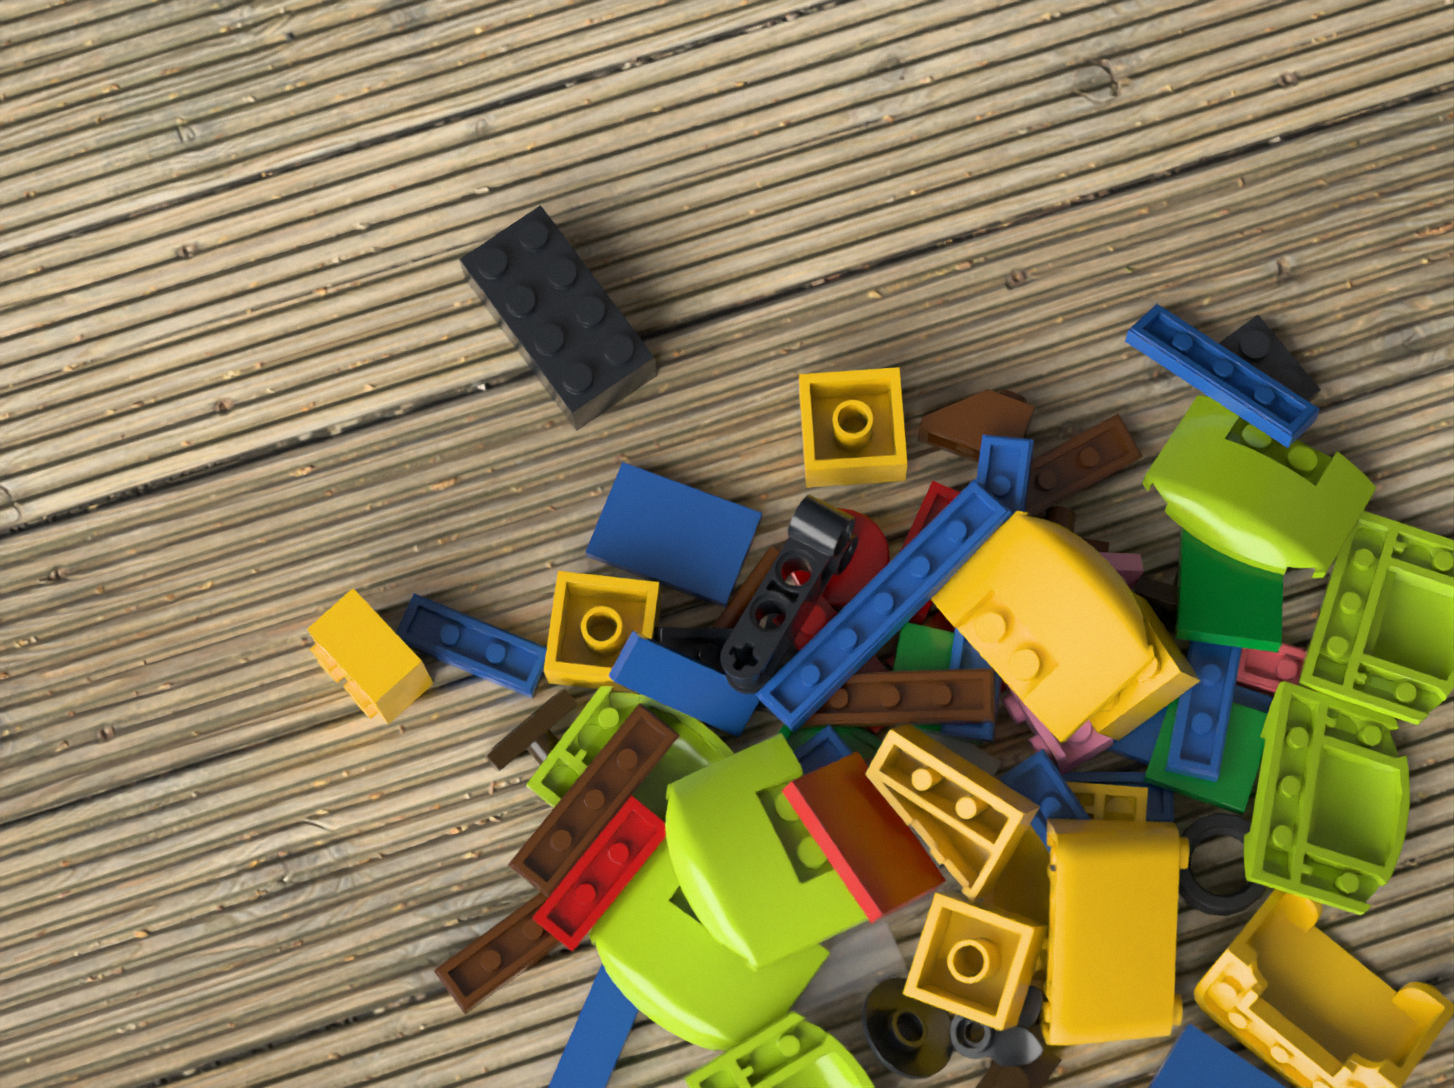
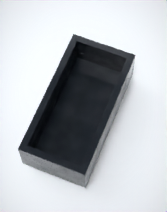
(558, 317)

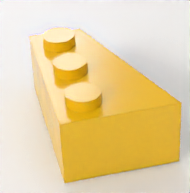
(953, 806)

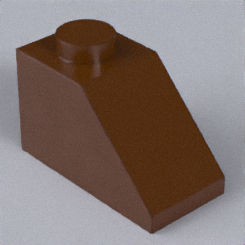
(962, 424)

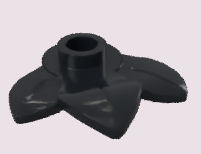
(1006, 1047)

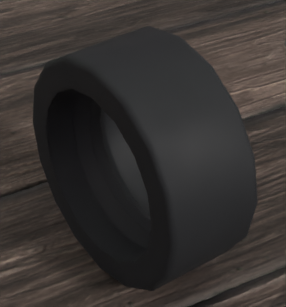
(1192, 891)

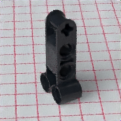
(818, 544)

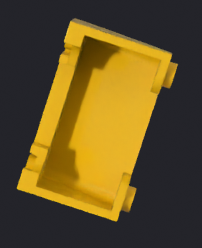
(1112, 930)
(1315, 1006)

